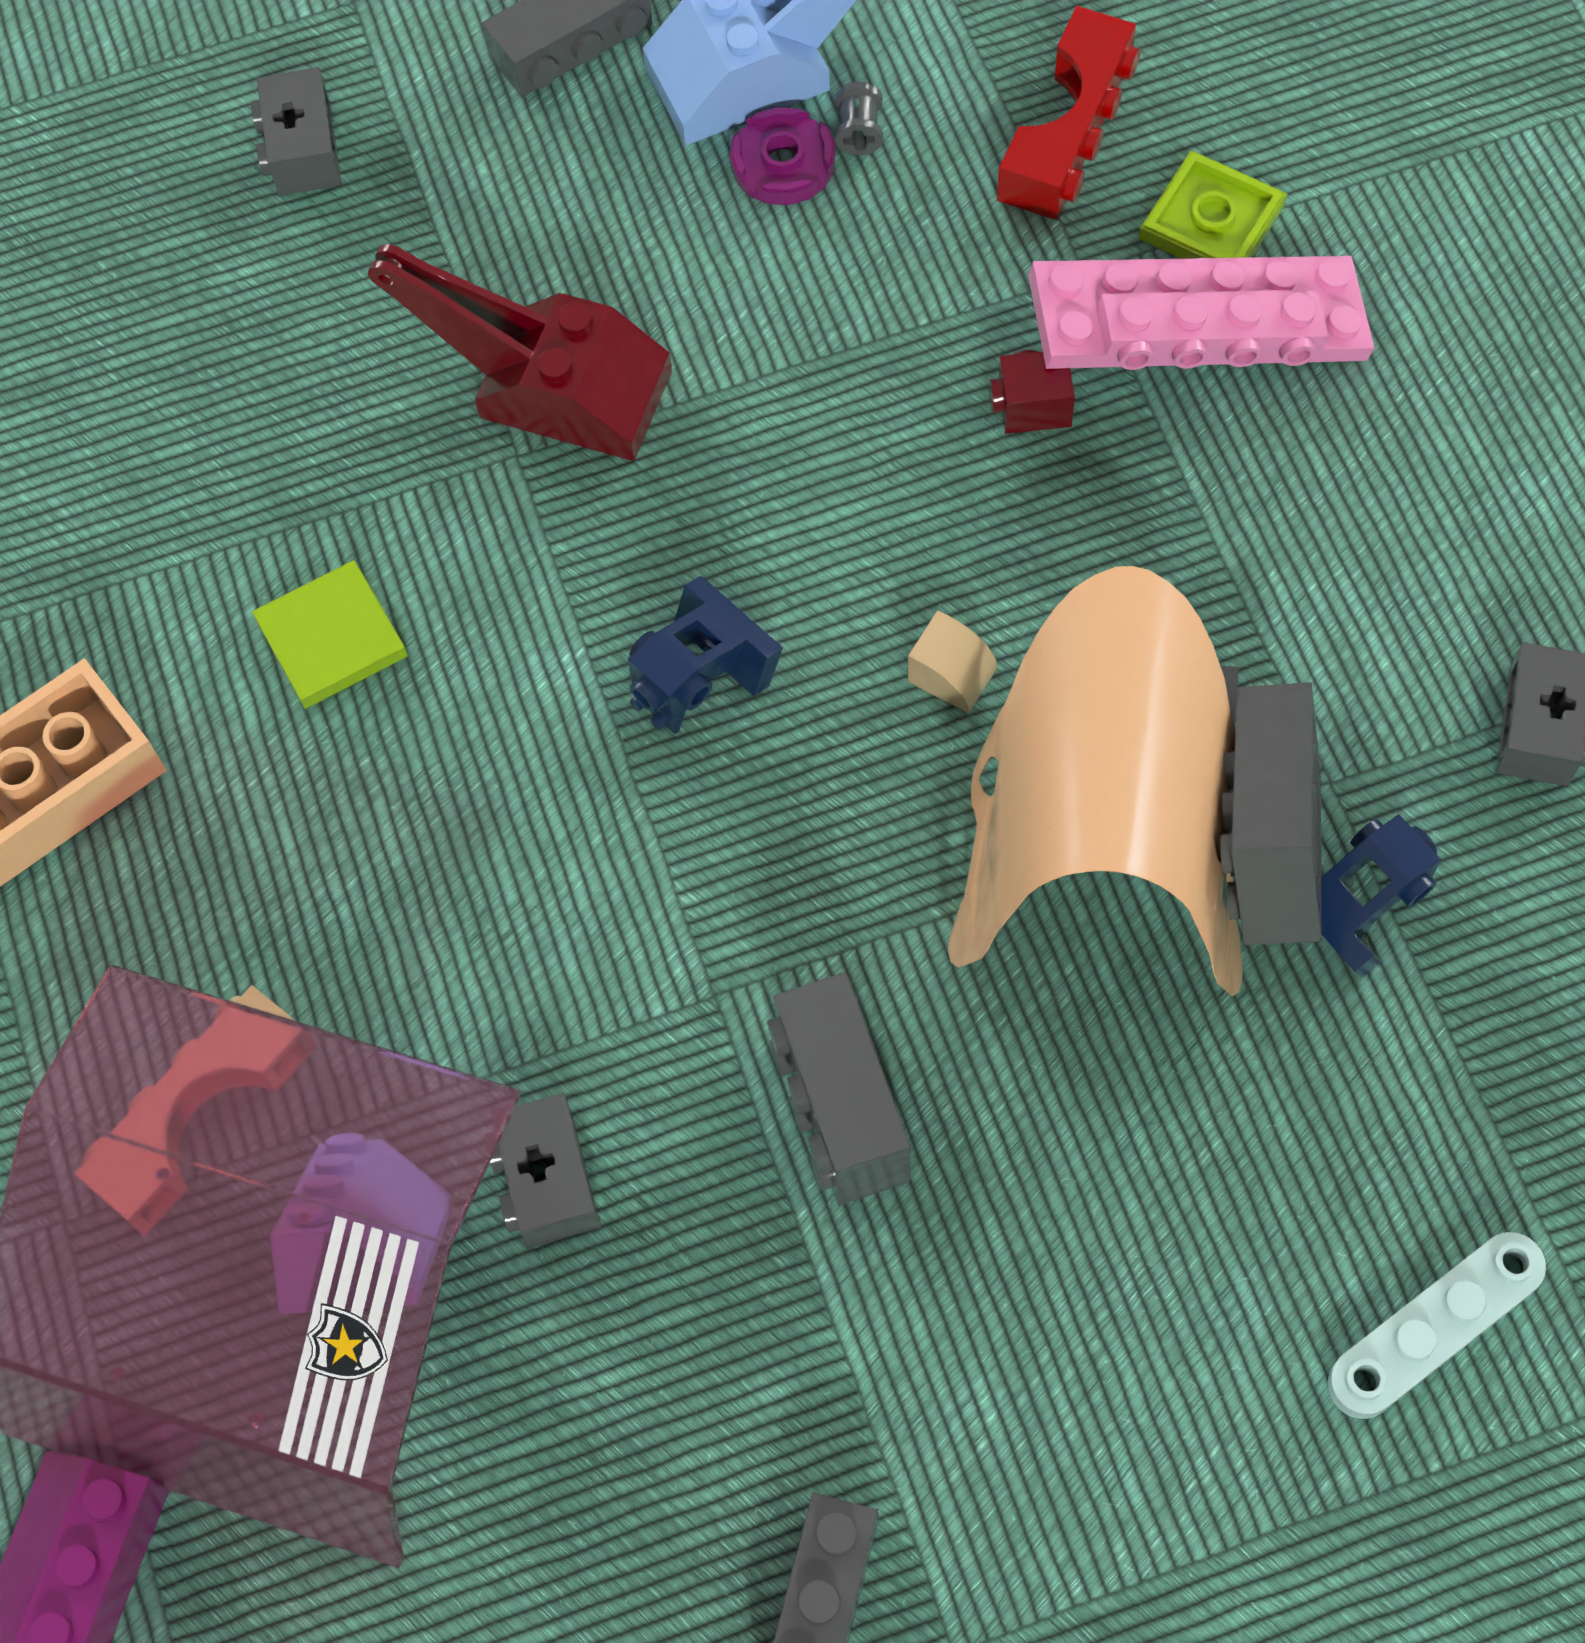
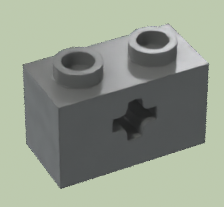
(297, 131)
(1531, 742)
(564, 1201)

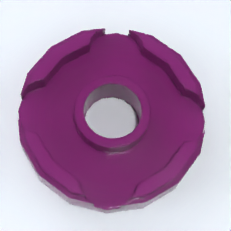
(788, 180)

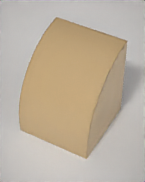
(951, 662)

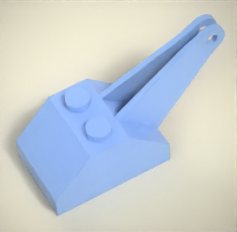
(738, 58)

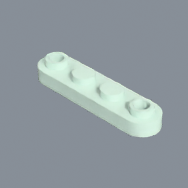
(1436, 1325)

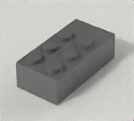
(1274, 816)

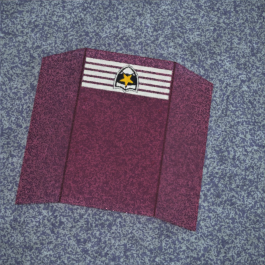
(234, 1253)

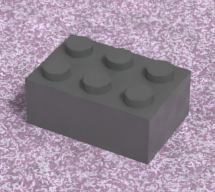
(839, 1090)

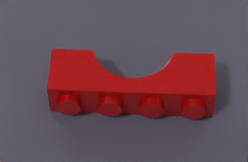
(1047, 159)

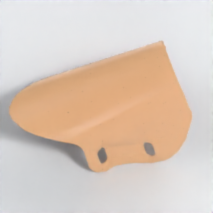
(1108, 764)

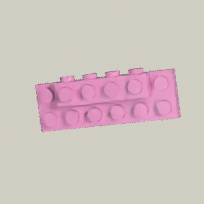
(1199, 312)

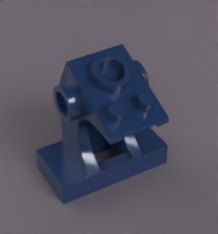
(673, 679)
(1404, 856)

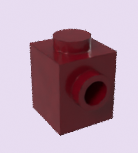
(1031, 394)

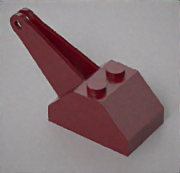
(548, 366)

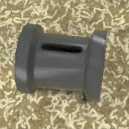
(858, 118)

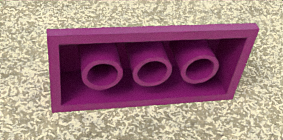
(76, 1551)

